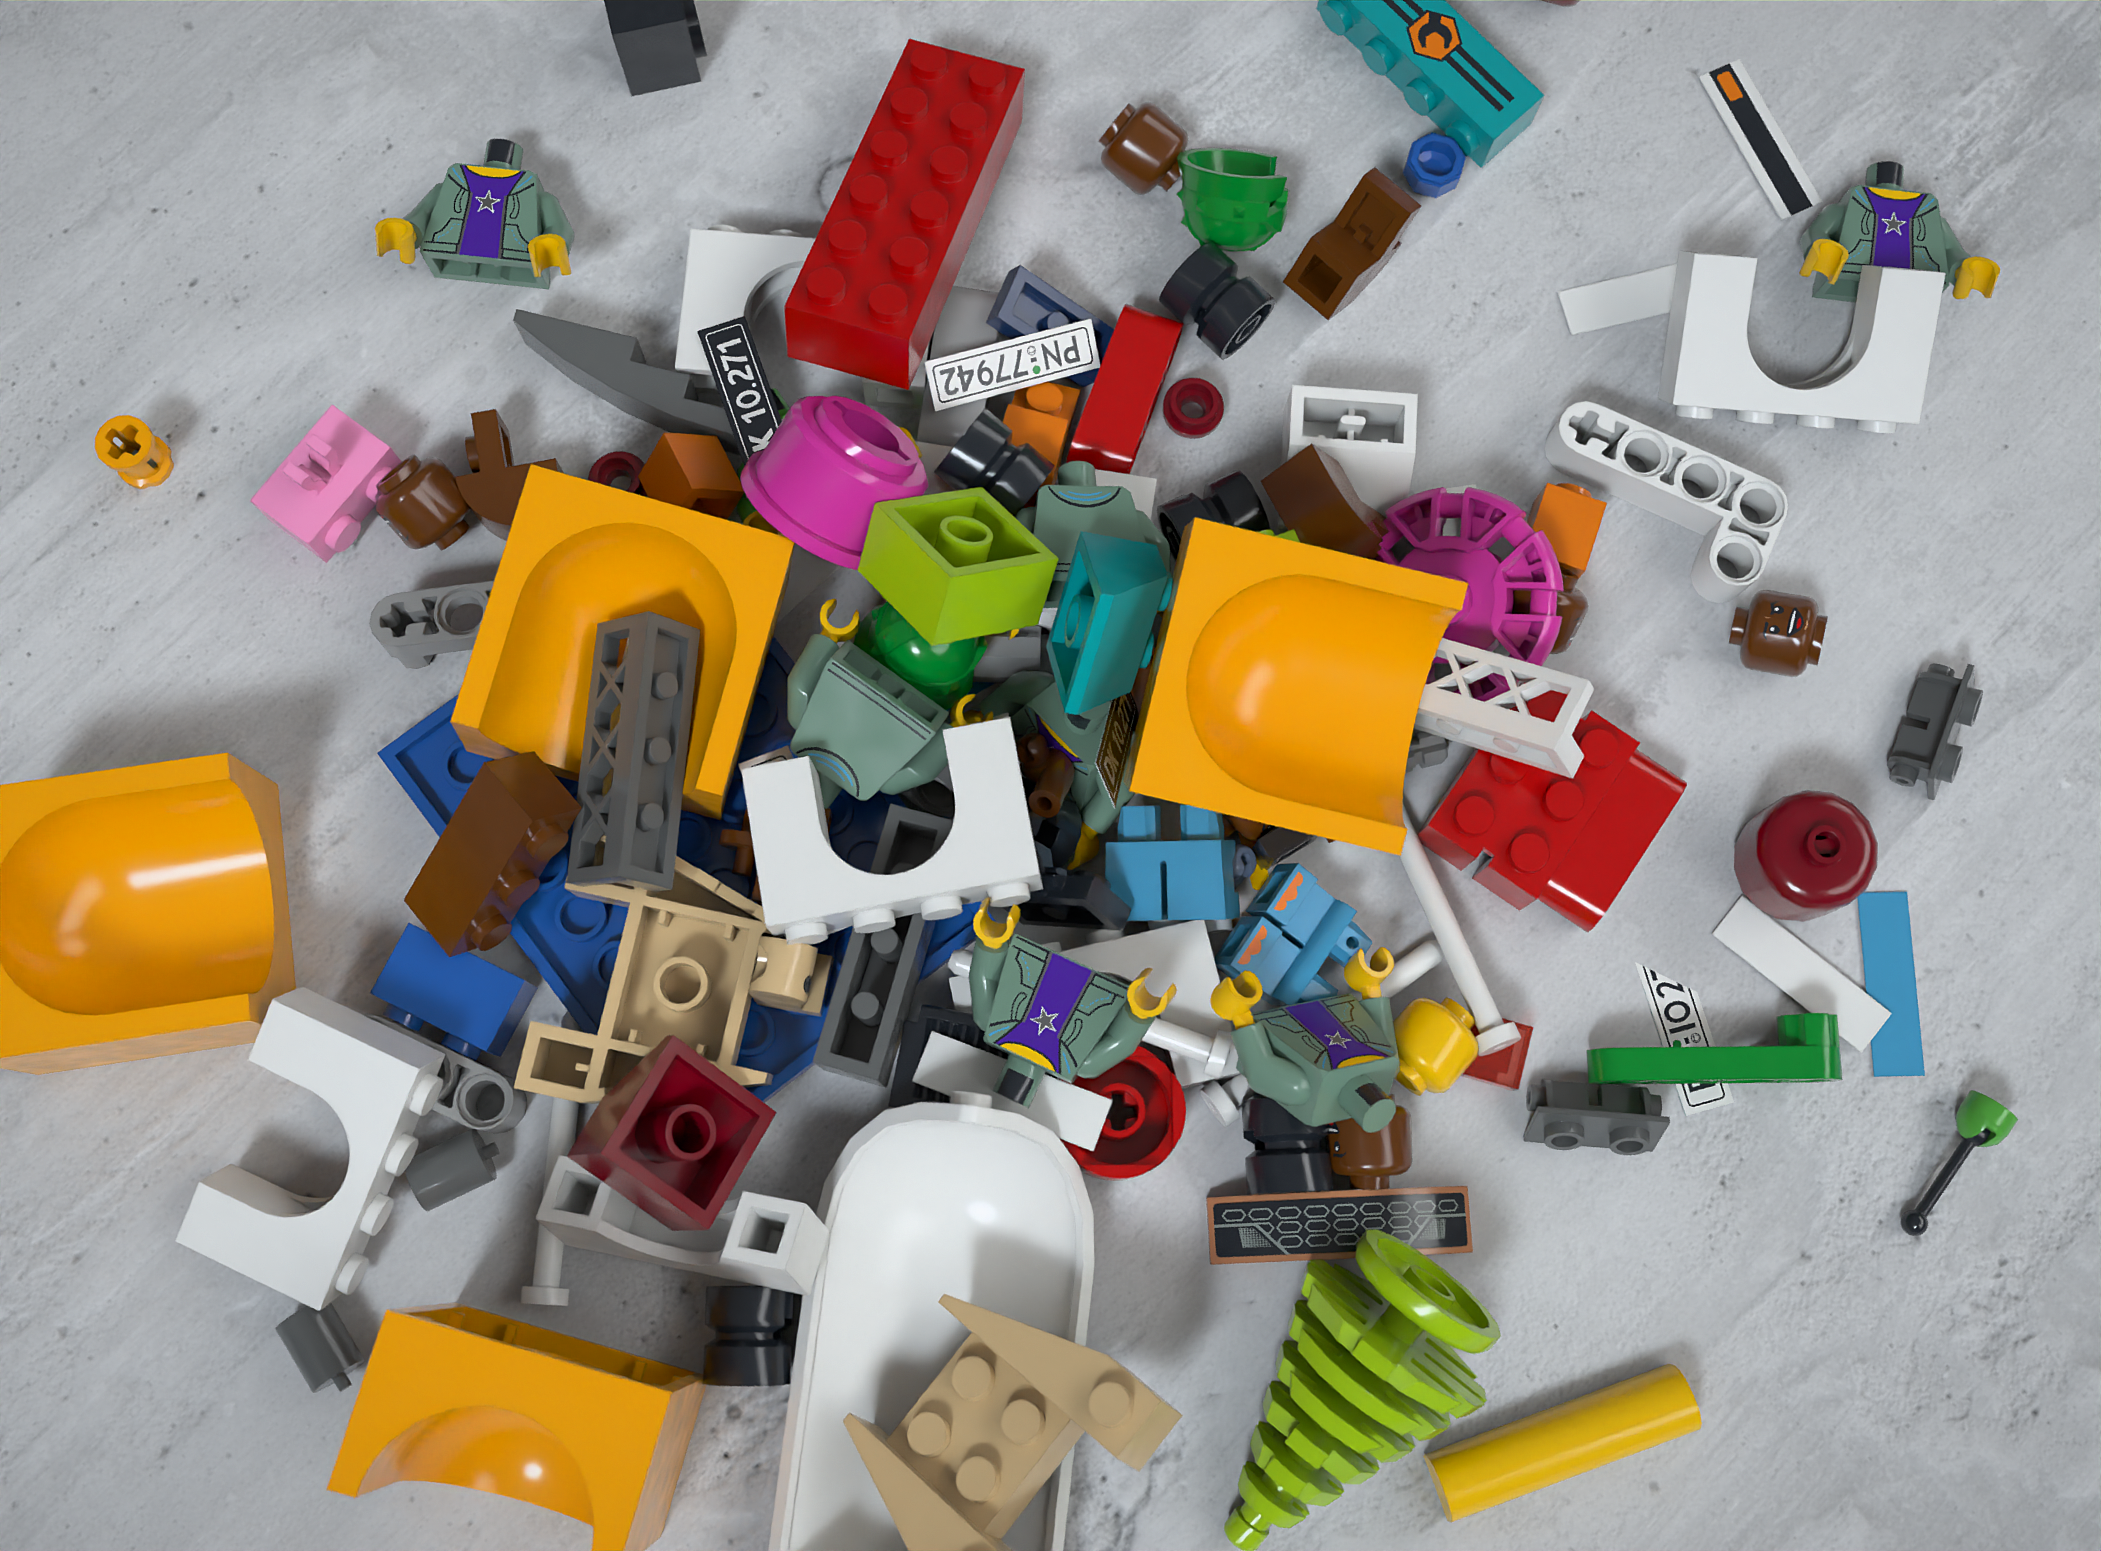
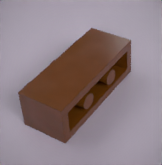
(492, 853)

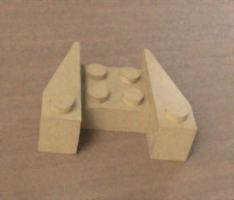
(676, 973)
(1000, 1428)

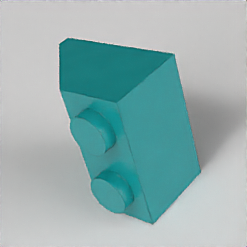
(1106, 619)

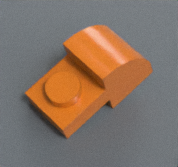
(1043, 419)

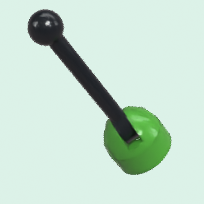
(1981, 1124)

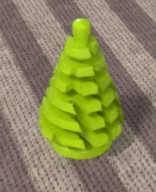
(1359, 1381)

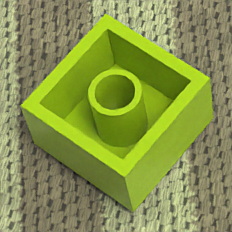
(956, 565)

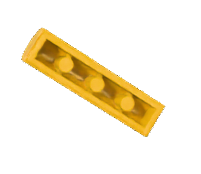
(1563, 1441)

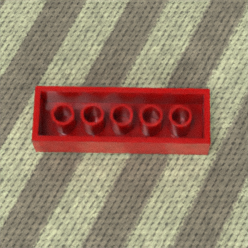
(905, 215)

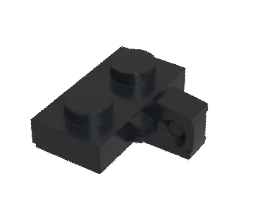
(1072, 900)

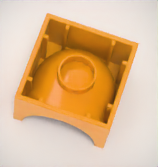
(602, 555)
(1289, 684)
(140, 913)
(521, 1417)

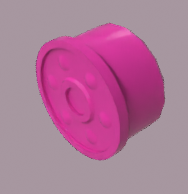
(828, 472)

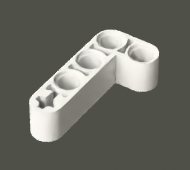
(1663, 494)

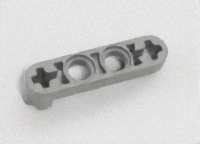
(423, 633)

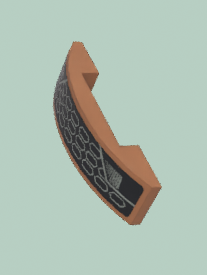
(1333, 1221)

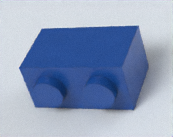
(458, 994)

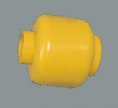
(1433, 1044)

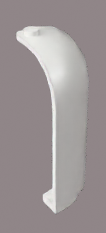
(914, 1212)

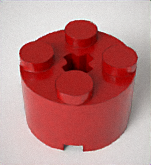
(1157, 1123)

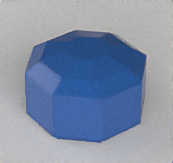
(1434, 165)

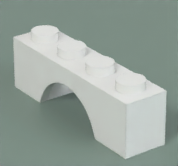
(750, 1241)

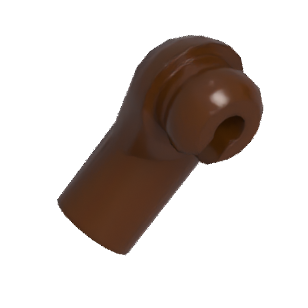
(1046, 769)

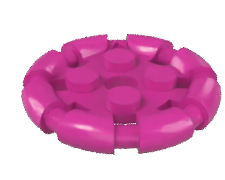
(1488, 602)

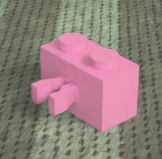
(327, 484)

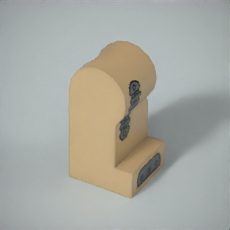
(790, 976)

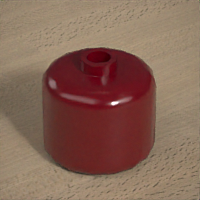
(1805, 856)

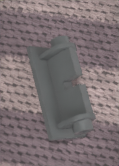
(1945, 705)
(1624, 1121)

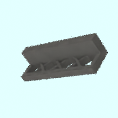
(643, 749)

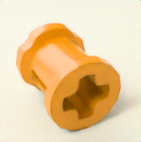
(139, 437)

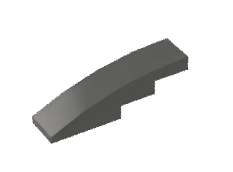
(618, 373)

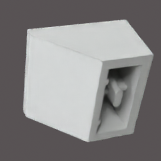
(1361, 429)

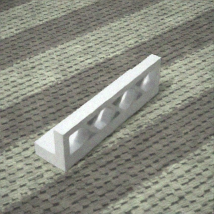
(1492, 723)

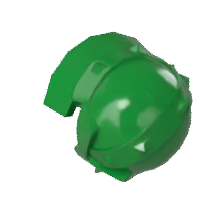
(1232, 197)
(937, 671)

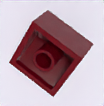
(673, 1136)

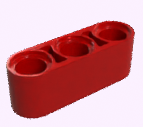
(1125, 390)
(1613, 841)

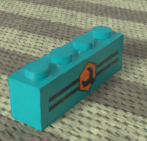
(1440, 69)

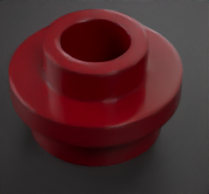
(1193, 391)
(616, 465)

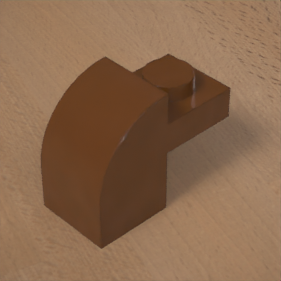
(1354, 246)
(495, 481)
(1323, 506)

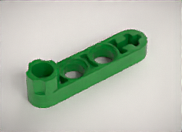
(1805, 1054)

